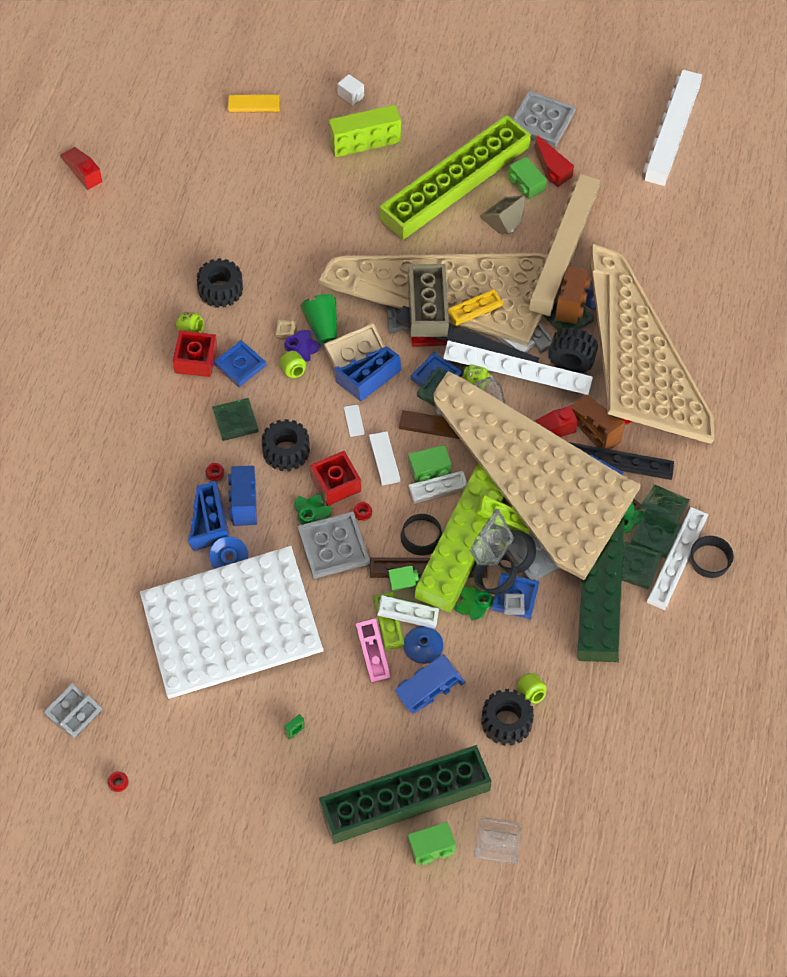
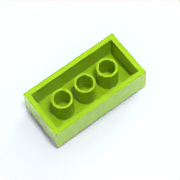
(365, 130)

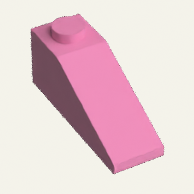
(373, 649)

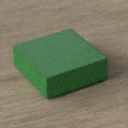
(294, 726)

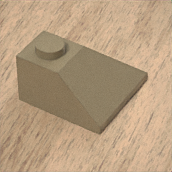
(505, 214)

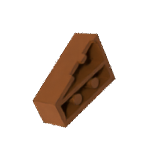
(573, 295)
(597, 425)

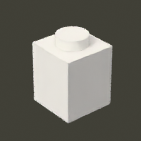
(350, 89)

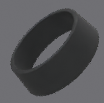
(712, 541)
(416, 549)
(530, 556)
(479, 572)

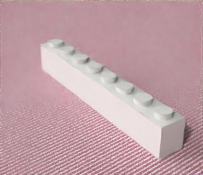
(673, 127)
(518, 367)

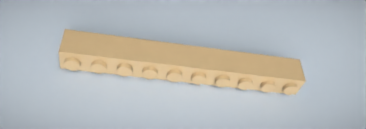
(564, 245)

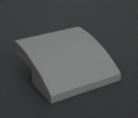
(72, 711)

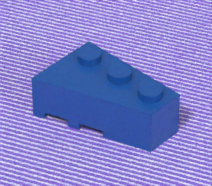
(369, 373)
(242, 495)
(209, 517)
(429, 683)

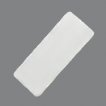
(354, 420)

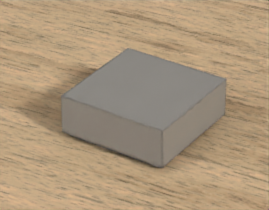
(514, 604)

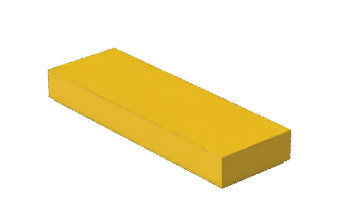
(254, 103)
(474, 307)

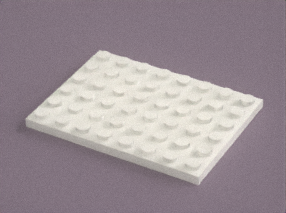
(230, 622)

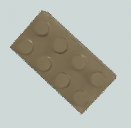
(428, 300)

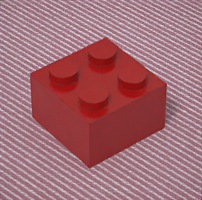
(195, 353)
(335, 478)

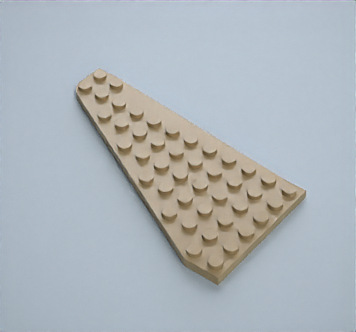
(467, 276)
(640, 363)
(552, 486)

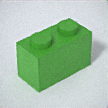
(527, 178)
(429, 463)
(403, 578)
(431, 843)

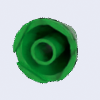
(322, 317)

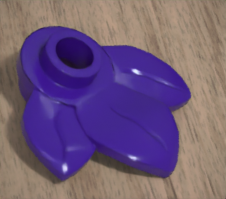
(304, 345)

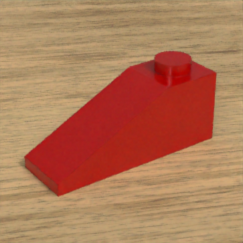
(555, 166)
(82, 167)
(559, 421)

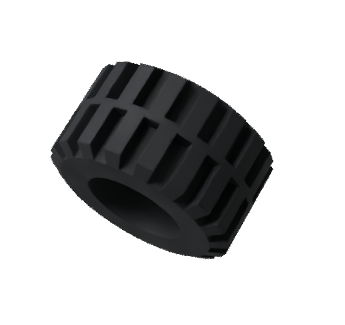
(219, 271)
(573, 350)
(285, 432)
(507, 702)

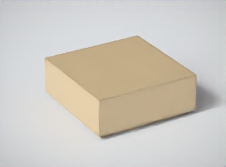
(285, 329)

